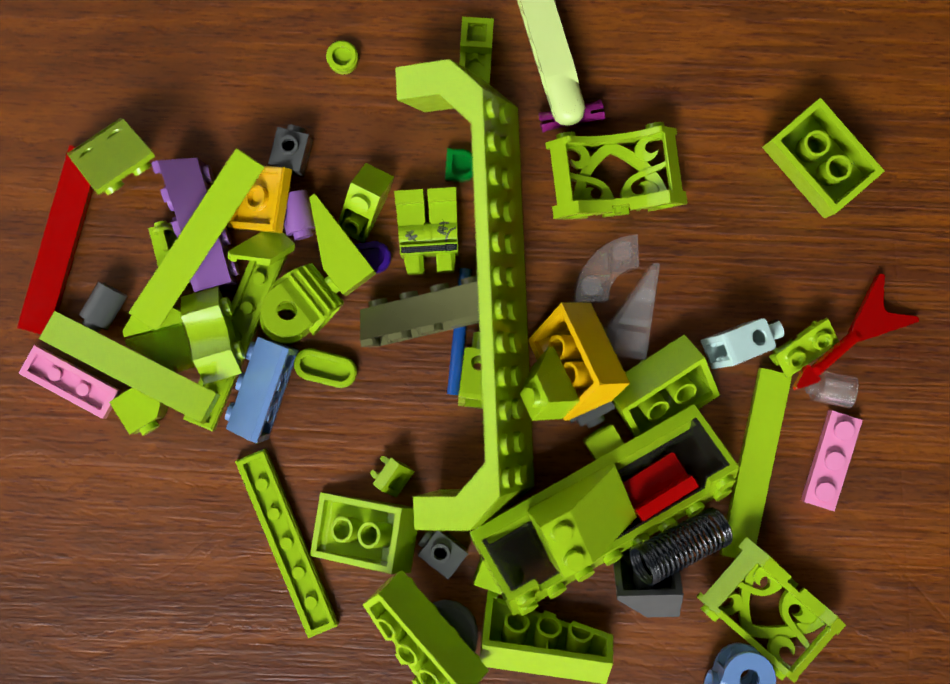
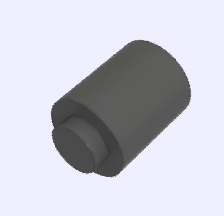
(102, 307)

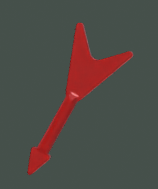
(868, 323)

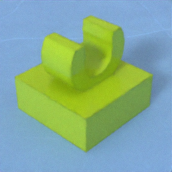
(392, 477)

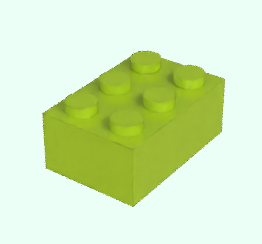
(823, 159)

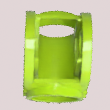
(306, 296)

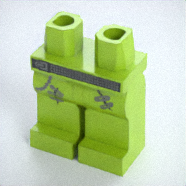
(430, 239)

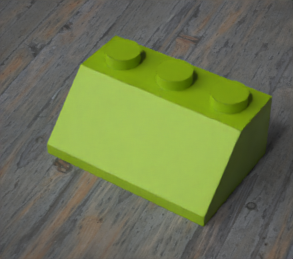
(665, 386)

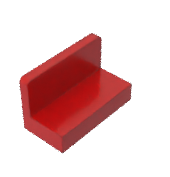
(658, 486)

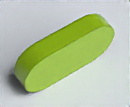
(325, 368)

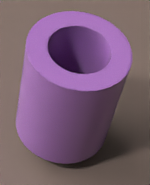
(299, 215)

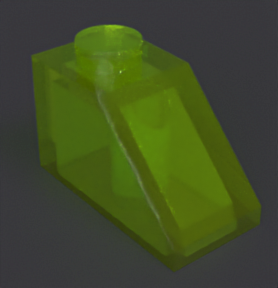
(166, 347)

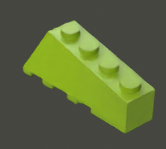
(422, 635)
(543, 644)

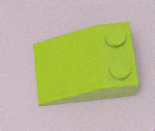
(583, 520)
(364, 533)

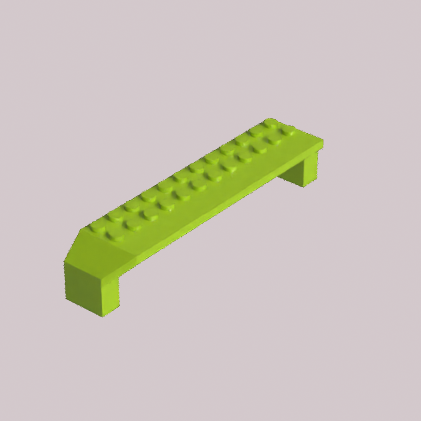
(501, 294)

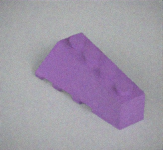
(186, 186)

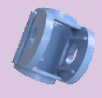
(734, 661)

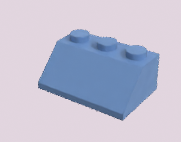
(260, 389)

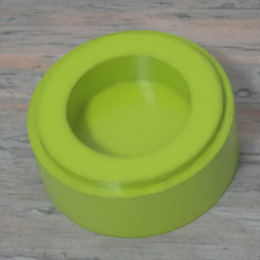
(342, 57)

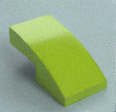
(477, 45)

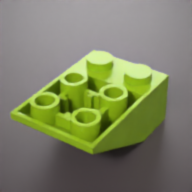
(111, 157)

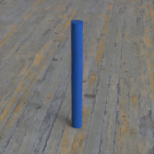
(457, 349)

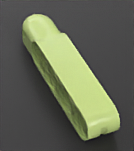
(553, 60)

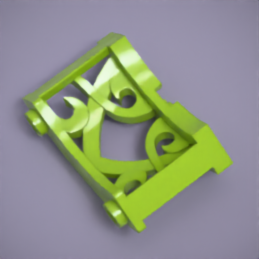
(655, 194)
(749, 568)

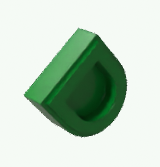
(458, 165)

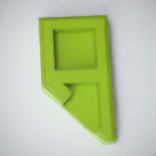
(264, 248)

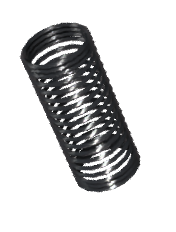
(654, 561)

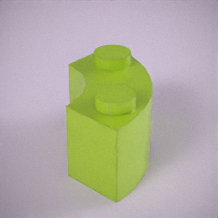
(212, 334)

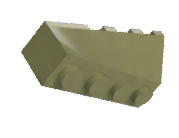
(420, 314)

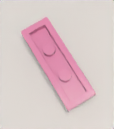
(69, 381)
(831, 460)

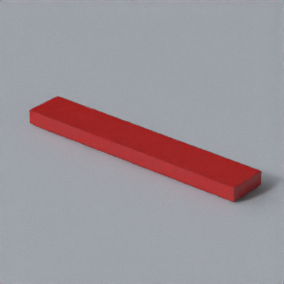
(56, 248)

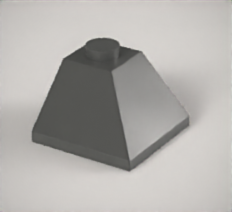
(659, 600)

